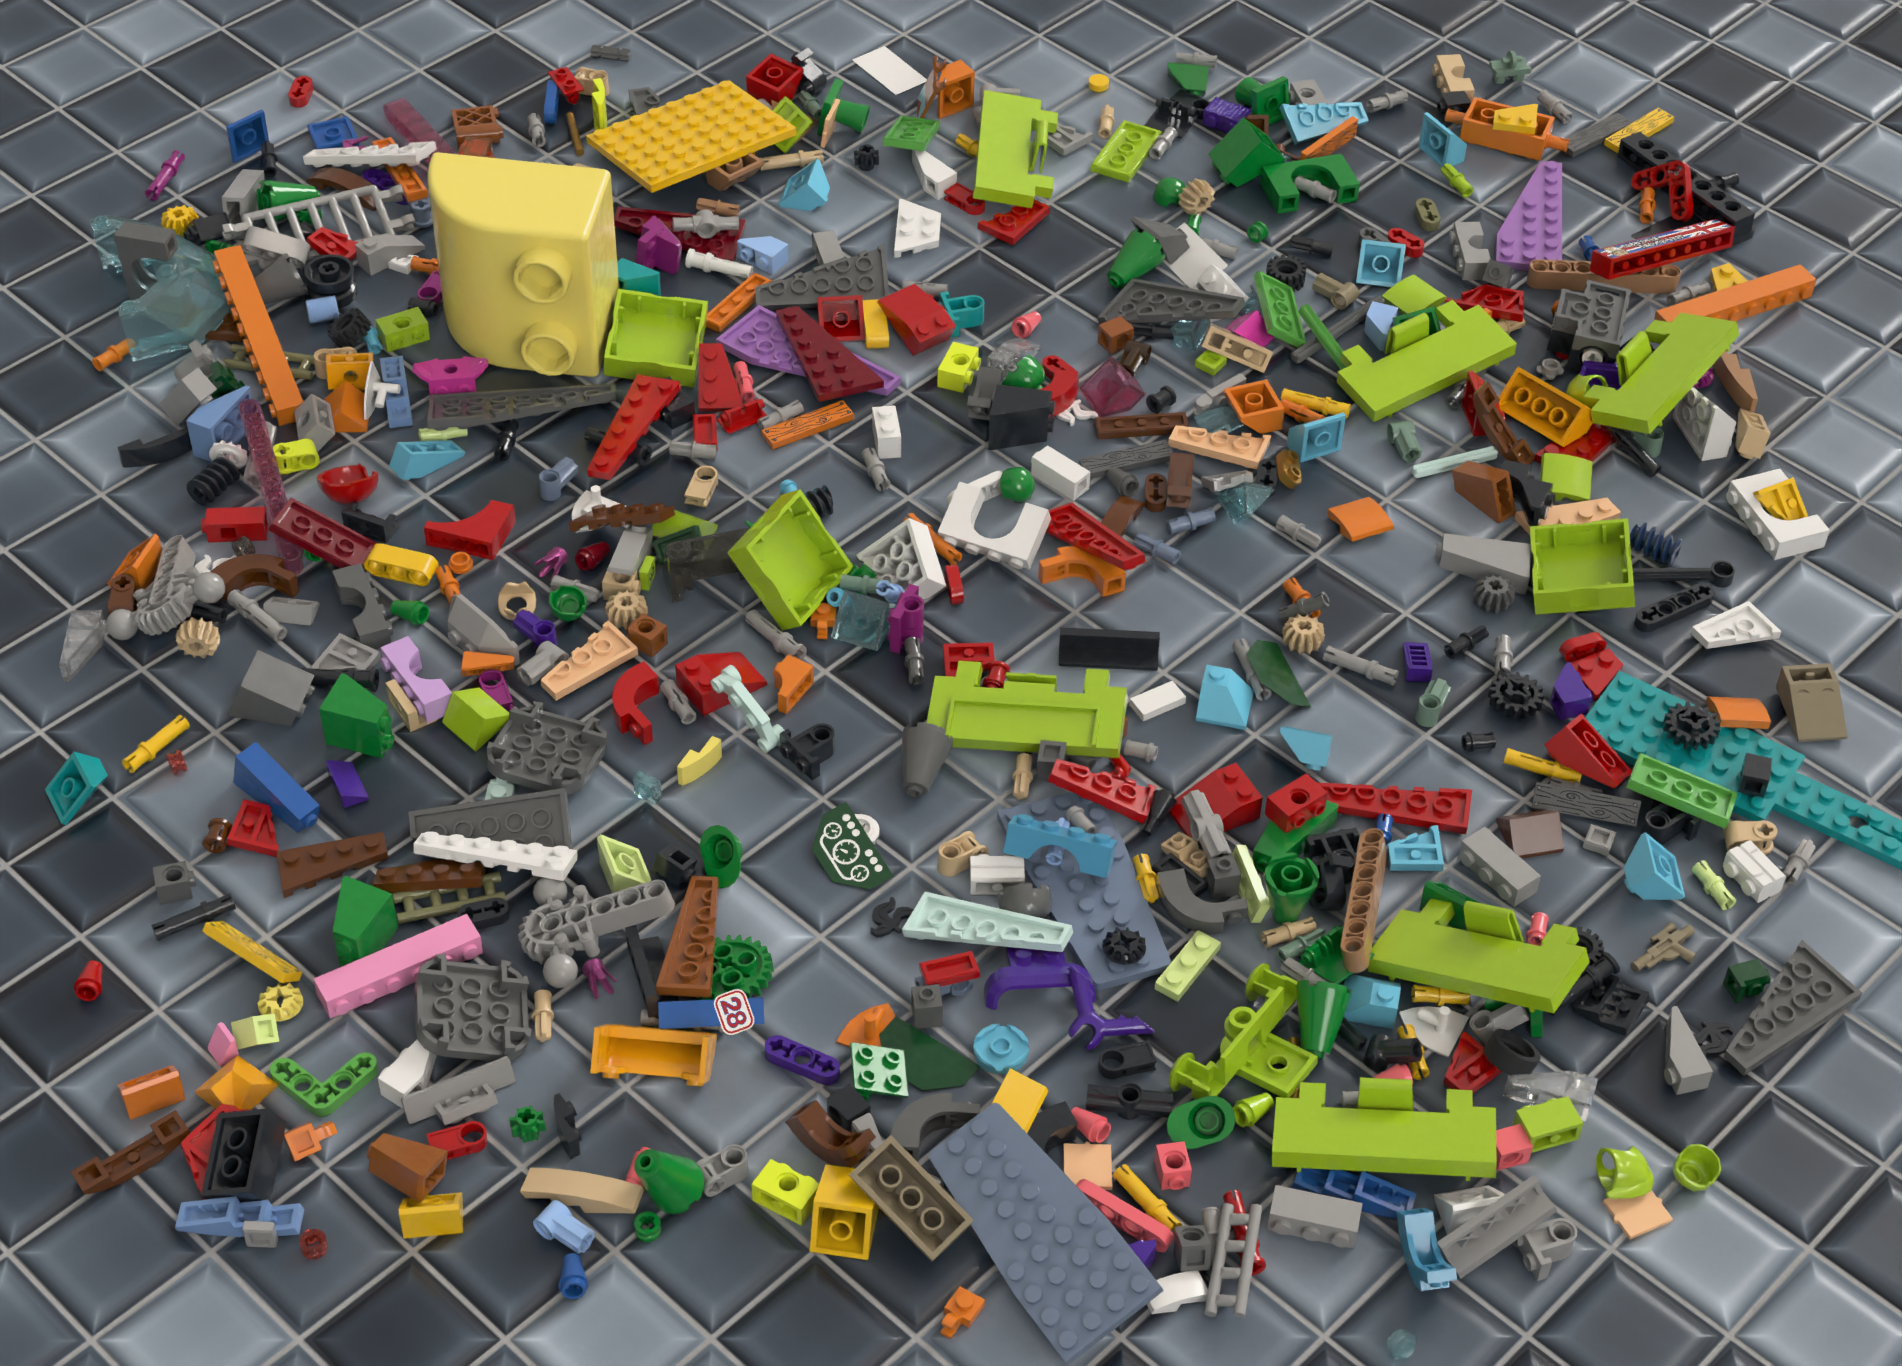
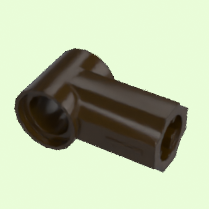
(1135, 355)

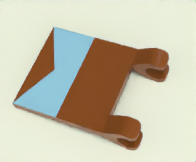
(930, 88)

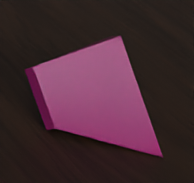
(1252, 328)

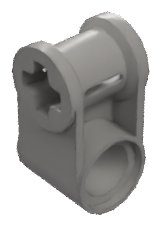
(721, 1171)

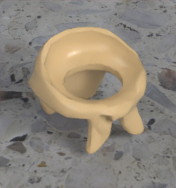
(513, 590)

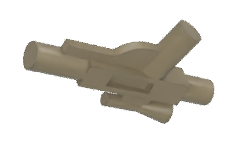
(1667, 948)

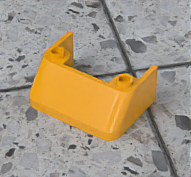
(653, 1052)

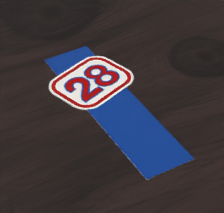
(729, 1010)

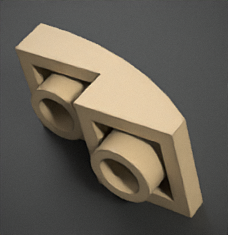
(1187, 851)

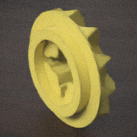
(291, 1004)

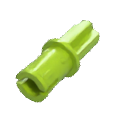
(1457, 180)

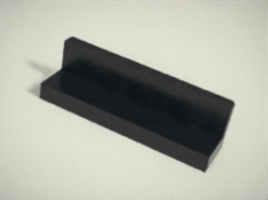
(1109, 649)
(647, 962)

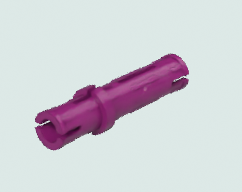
(168, 170)

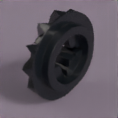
(1118, 953)

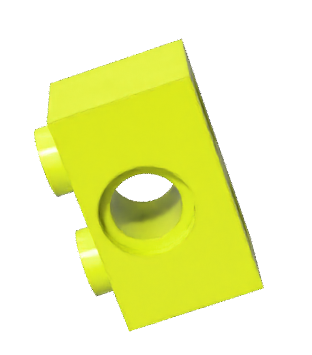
(958, 367)
(770, 1186)

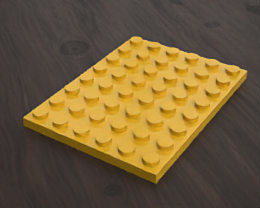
(690, 135)

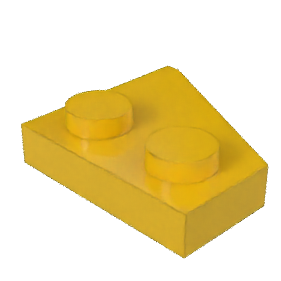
(1725, 276)
(1782, 500)

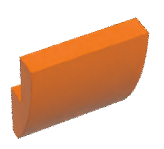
(1360, 519)
(1739, 712)

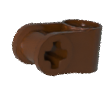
(122, 594)

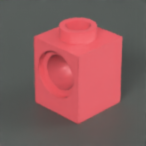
(1512, 1147)
(1173, 1156)

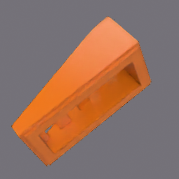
(476, 663)

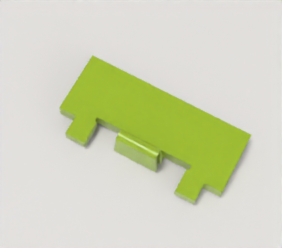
(1006, 149)
(1422, 362)
(1660, 379)
(1029, 712)
(1483, 960)
(1385, 1132)

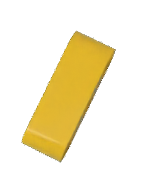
(875, 325)
(401, 564)

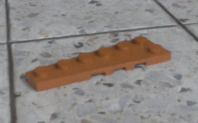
(690, 954)

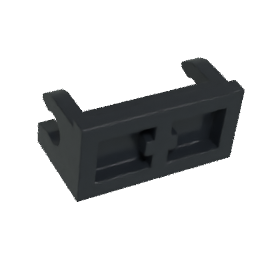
(369, 525)

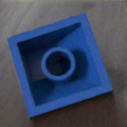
(247, 135)

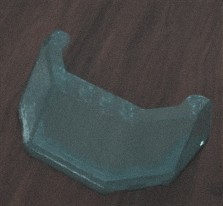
(178, 306)

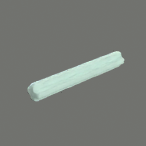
(1451, 462)

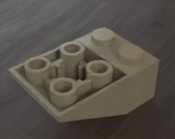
(1812, 702)

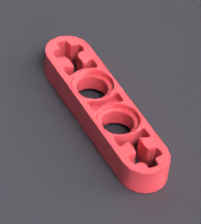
(1127, 1217)

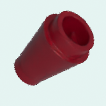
(590, 556)

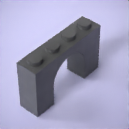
(138, 242)

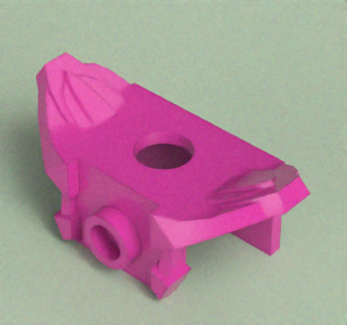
(451, 374)

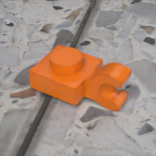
(823, 618)
(305, 1139)
(961, 1309)

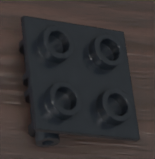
(1169, 115)

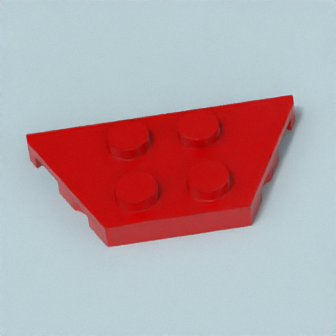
(1503, 302)
(198, 1145)

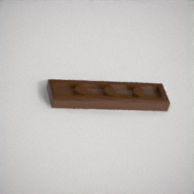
(1139, 425)

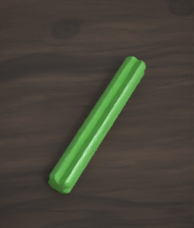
(1322, 334)

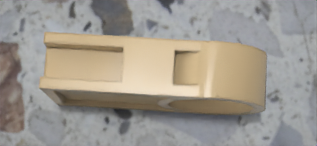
(700, 490)

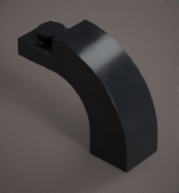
(1053, 1127)

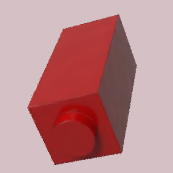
(235, 522)

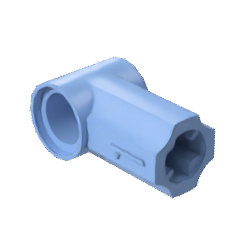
(558, 1223)

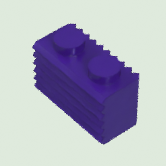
(1223, 115)

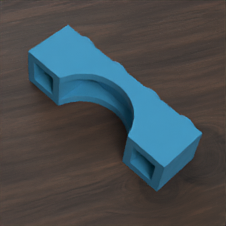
(1091, 851)

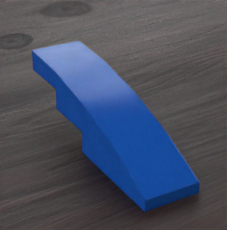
(1375, 1193)

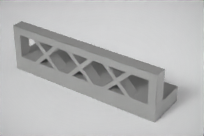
(1496, 1227)

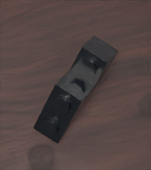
(1532, 494)

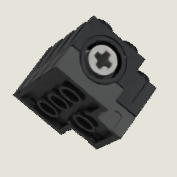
(1589, 324)

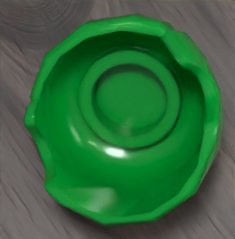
(1168, 191)
(1017, 484)
(567, 603)

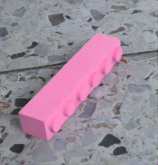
(395, 966)

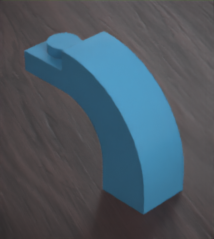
(1422, 1251)

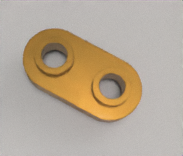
(1289, 468)

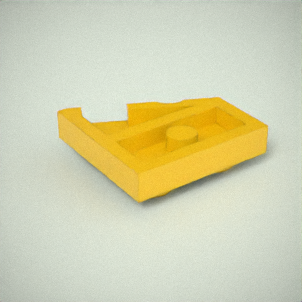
(1516, 119)

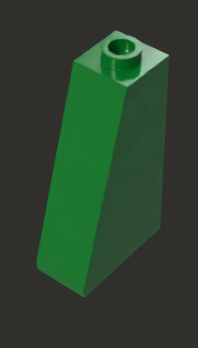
(1275, 841)

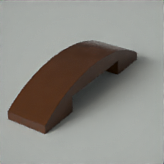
(342, 181)
(1497, 428)
(1122, 513)
(133, 1159)

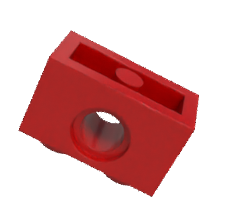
(1296, 803)

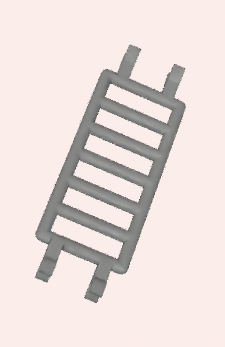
(393, 194)

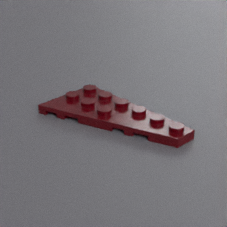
(721, 245)
(824, 360)

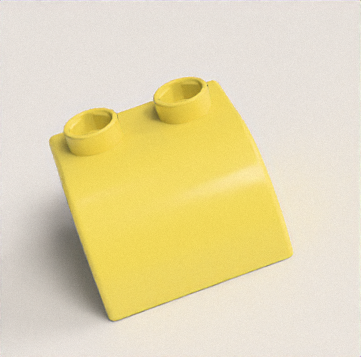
(526, 261)

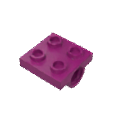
(906, 618)

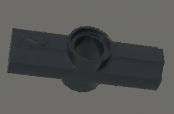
(1129, 1101)

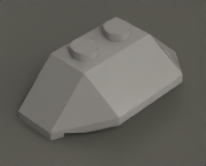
(476, 631)

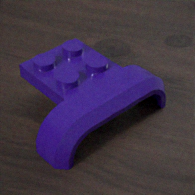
(1028, 971)

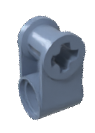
(421, 212)

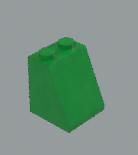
(1244, 153)
(356, 719)
(362, 920)

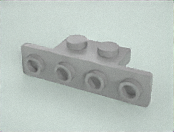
(461, 1094)

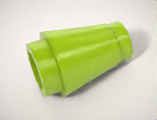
(1251, 1109)

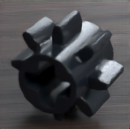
(866, 157)

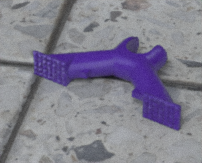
(1099, 1026)

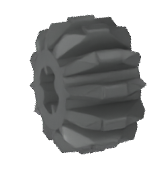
(1494, 593)

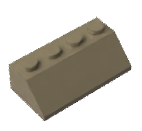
(911, 1198)

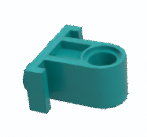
(964, 310)

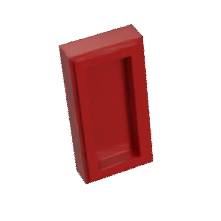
(705, 429)
(950, 969)

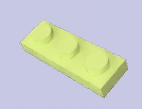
(1251, 885)
(1187, 965)

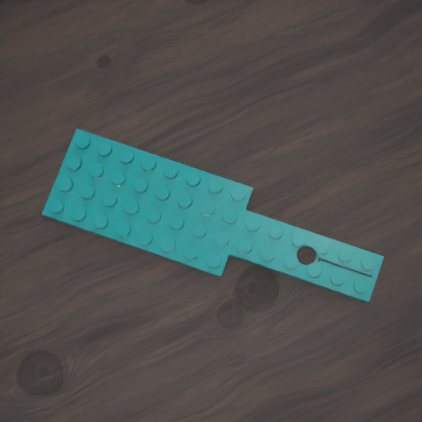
(1632, 720)

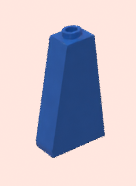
(271, 785)

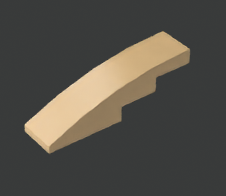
(583, 1189)

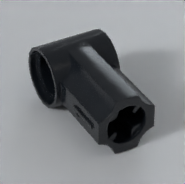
(1385, 1051)

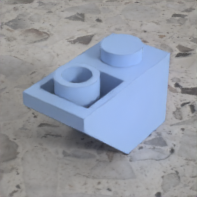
(763, 252)
(1379, 322)

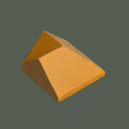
(237, 1085)

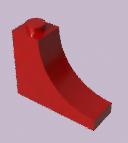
(477, 535)

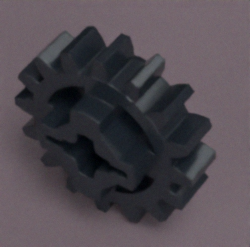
(1516, 695)
(1691, 725)

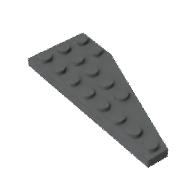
(487, 407)

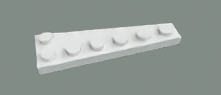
(371, 155)
(542, 860)

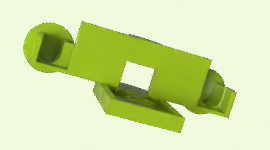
(1249, 1046)

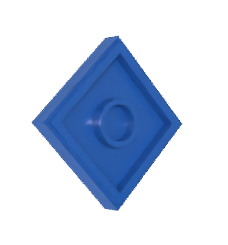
(331, 133)

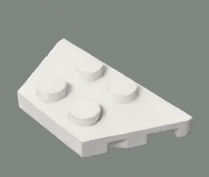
(916, 228)

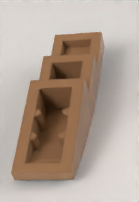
(1736, 381)

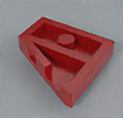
(1598, 671)

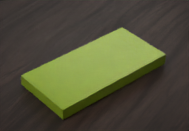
(1125, 151)

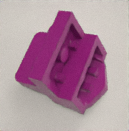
(658, 247)

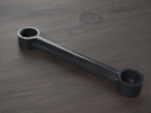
(1689, 574)

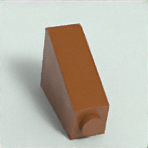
(1486, 489)
(407, 1165)

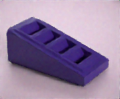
(1419, 665)

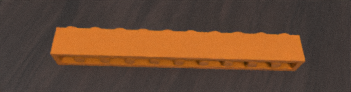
(258, 334)

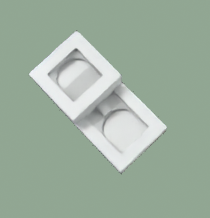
(1178, 1290)

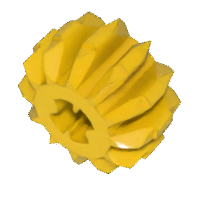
(178, 218)

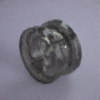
(243, 547)

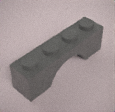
(355, 589)

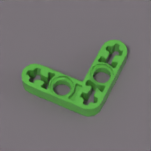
(320, 1091)

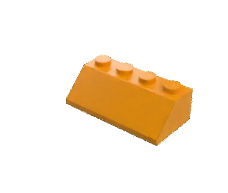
(1545, 408)

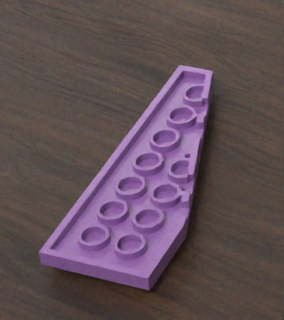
(1534, 222)
(762, 342)

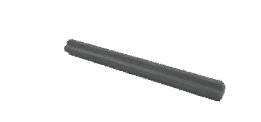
(1335, 330)

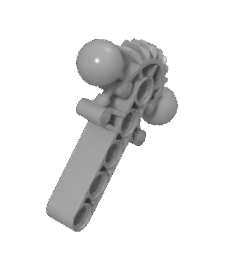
(169, 596)
(558, 929)

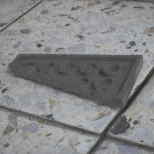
(521, 818)

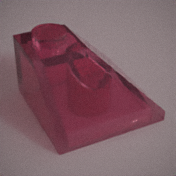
(1112, 389)

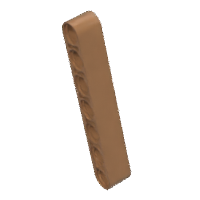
(1574, 275)
(1364, 900)

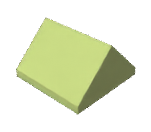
(621, 864)

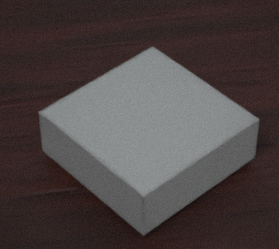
(1599, 840)
(260, 1234)

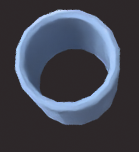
(322, 309)

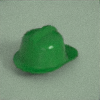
(721, 854)
(1201, 1122)

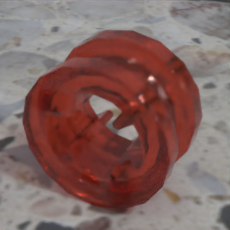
(176, 762)
(316, 1250)

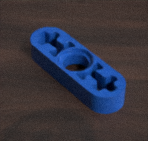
(551, 102)

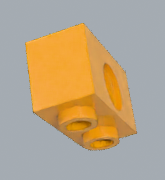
(339, 364)

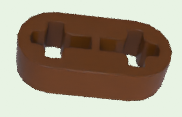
(1151, 492)

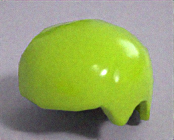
(1697, 1167)

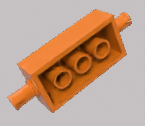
(1478, 130)

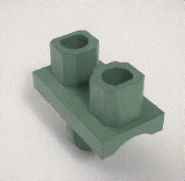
(1509, 66)

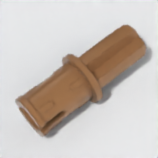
(718, 207)

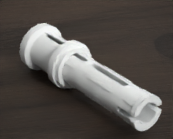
(709, 262)

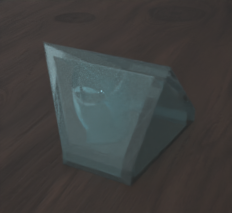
(1243, 499)

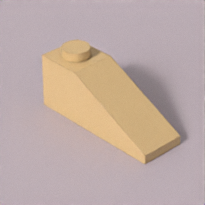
(1236, 347)
(1751, 434)

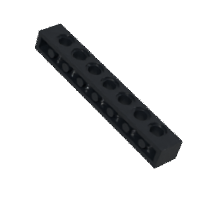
(1708, 199)

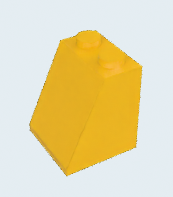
(842, 1216)

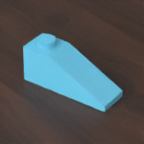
(423, 457)

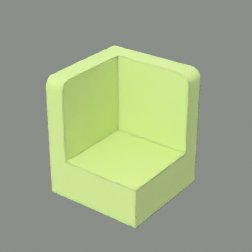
(255, 1031)

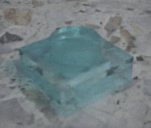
(647, 787)

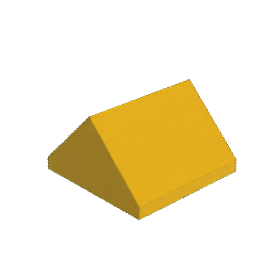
(1021, 1098)
(433, 1216)

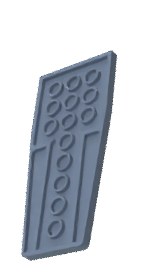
(1090, 901)
(1043, 1233)

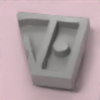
(1067, 140)
(1227, 480)
(347, 653)

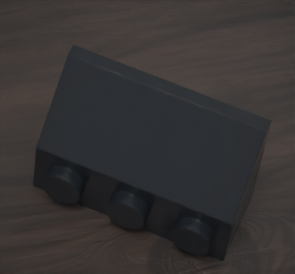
(244, 1155)

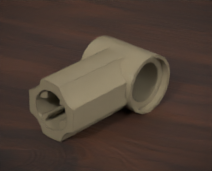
(1339, 294)

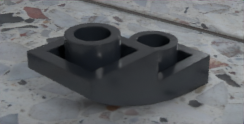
(566, 1127)

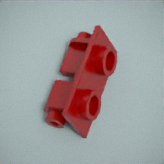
(567, 83)
(737, 419)

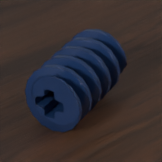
(1655, 544)

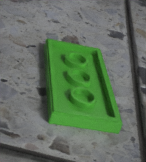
(911, 133)
(1279, 309)
(1682, 790)

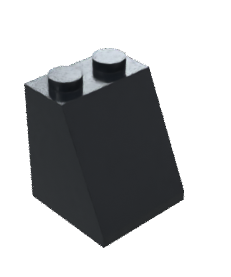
(1020, 417)

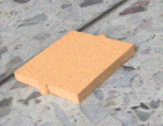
(829, 124)
(1089, 1163)
(1638, 1214)

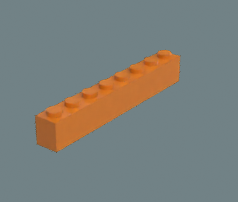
(1748, 297)

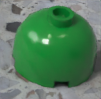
(1027, 375)

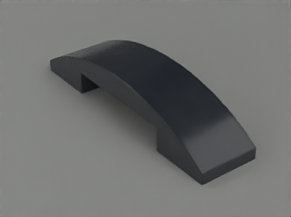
(156, 451)

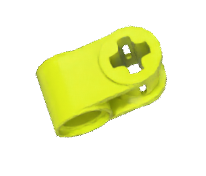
(297, 455)

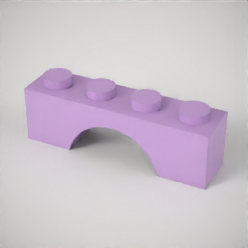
(403, 663)

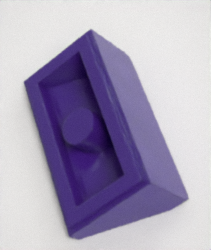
(346, 782)

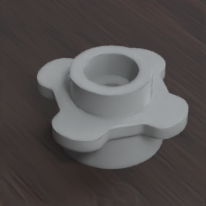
(1550, 368)

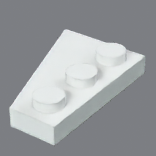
(1735, 627)

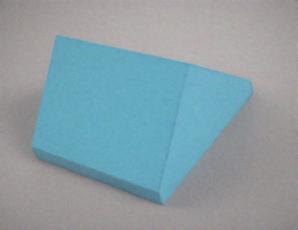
(1380, 263)

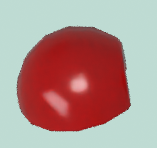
(348, 484)

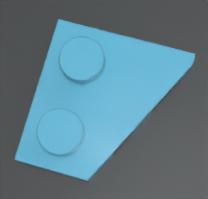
(1417, 852)

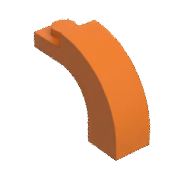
(1078, 563)

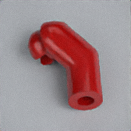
(1122, 768)

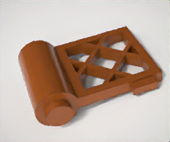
(479, 127)

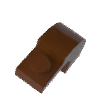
(1180, 480)
(256, 570)
(827, 1138)

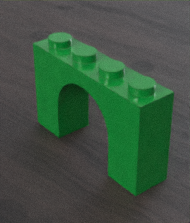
(1329, 170)

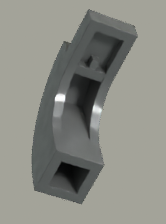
(981, 401)
(1192, 911)
(929, 1115)

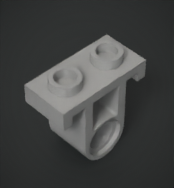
(200, 358)
(1543, 1246)

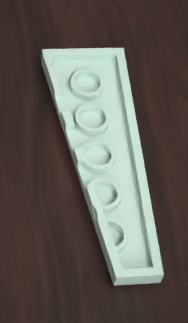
(968, 922)

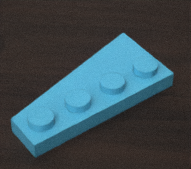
(1315, 121)

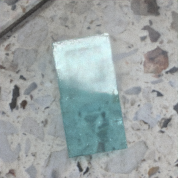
(1218, 419)

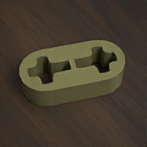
(1427, 214)

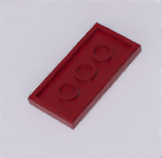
(321, 535)

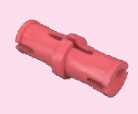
(744, 381)

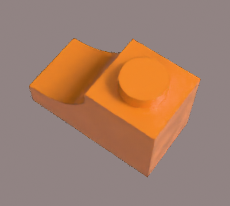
(793, 680)

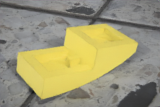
(697, 764)

